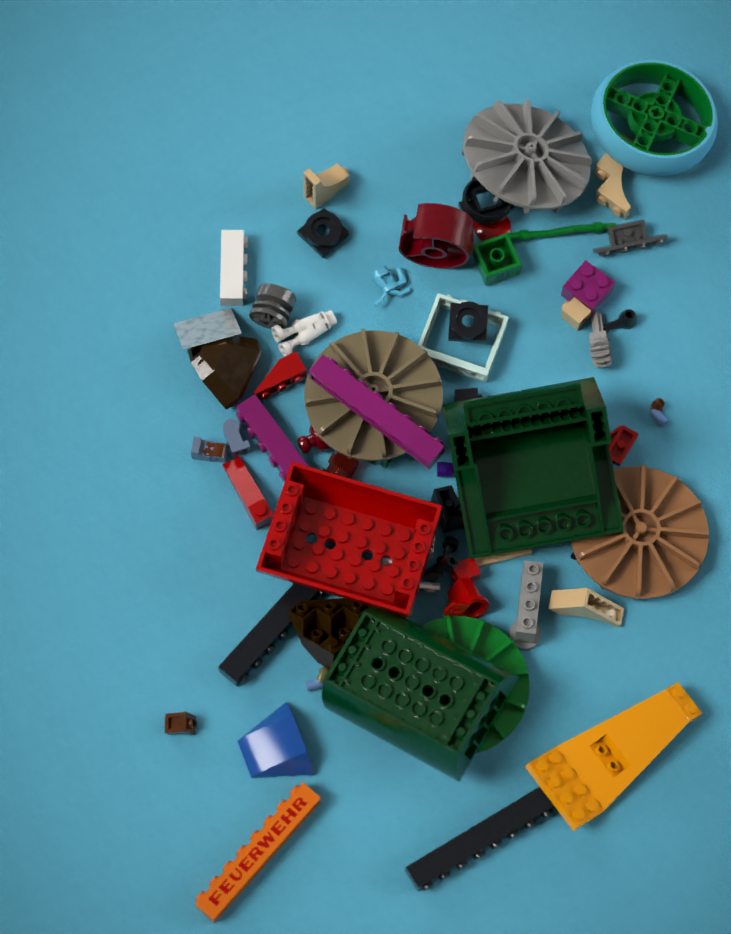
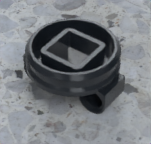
(487, 215)

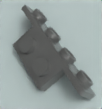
(627, 235)

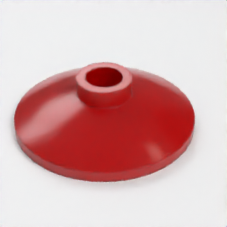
(487, 232)

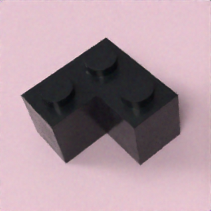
(451, 513)

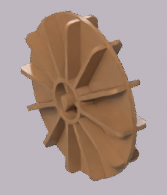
(660, 542)

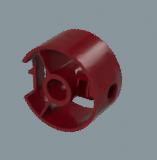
(437, 236)

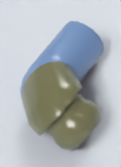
(318, 682)

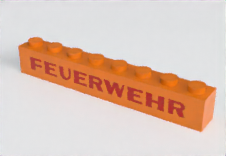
(258, 852)

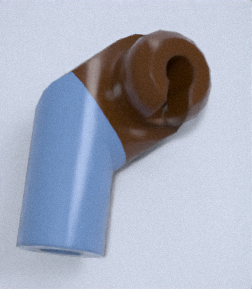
(656, 412)

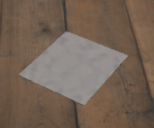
(207, 328)

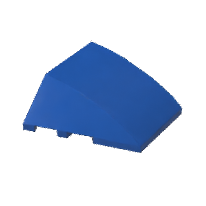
(276, 747)

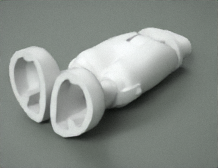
(307, 330)

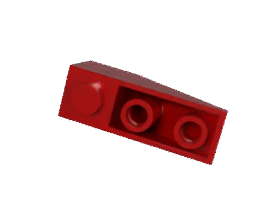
(284, 373)

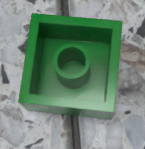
(496, 259)

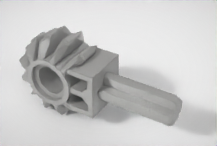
(599, 343)

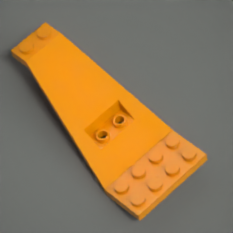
(601, 762)

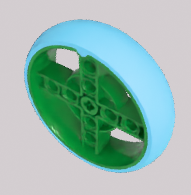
(654, 117)

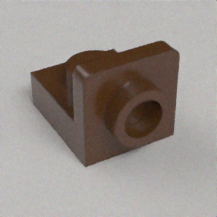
(180, 723)

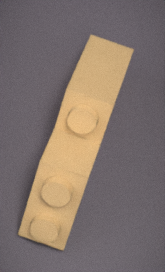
(611, 191)

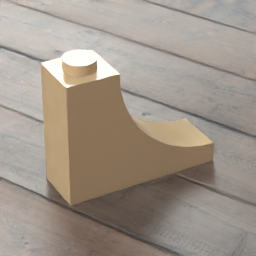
(324, 185)
(587, 604)

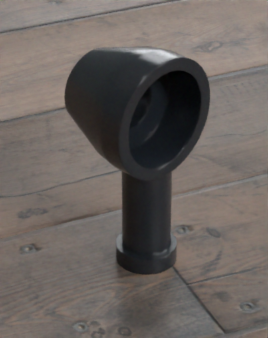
(623, 321)

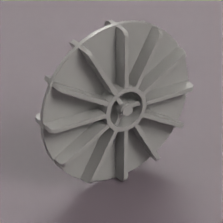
(526, 156)

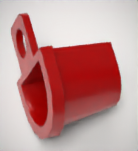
(466, 600)

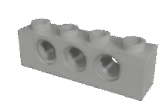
(528, 601)

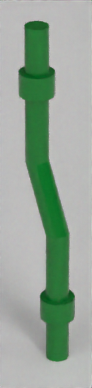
(525, 235)

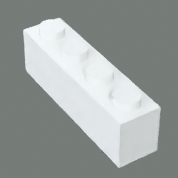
(232, 267)

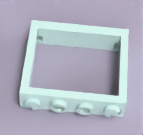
(454, 364)

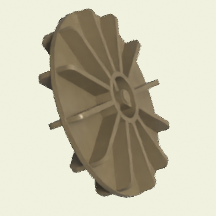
(393, 369)

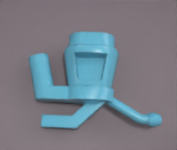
(386, 281)

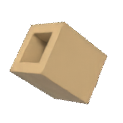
(575, 313)

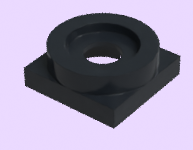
(320, 243)
(461, 333)

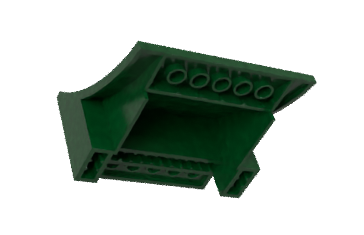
(533, 467)

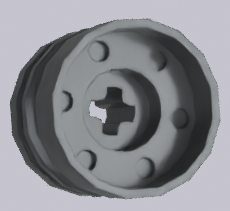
(272, 306)

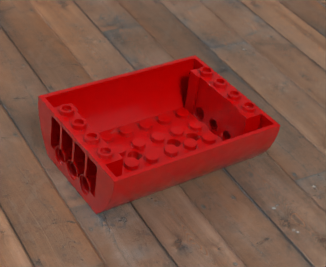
(358, 521)

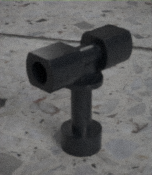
(445, 562)

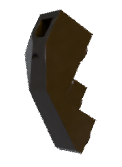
(226, 366)
(325, 626)

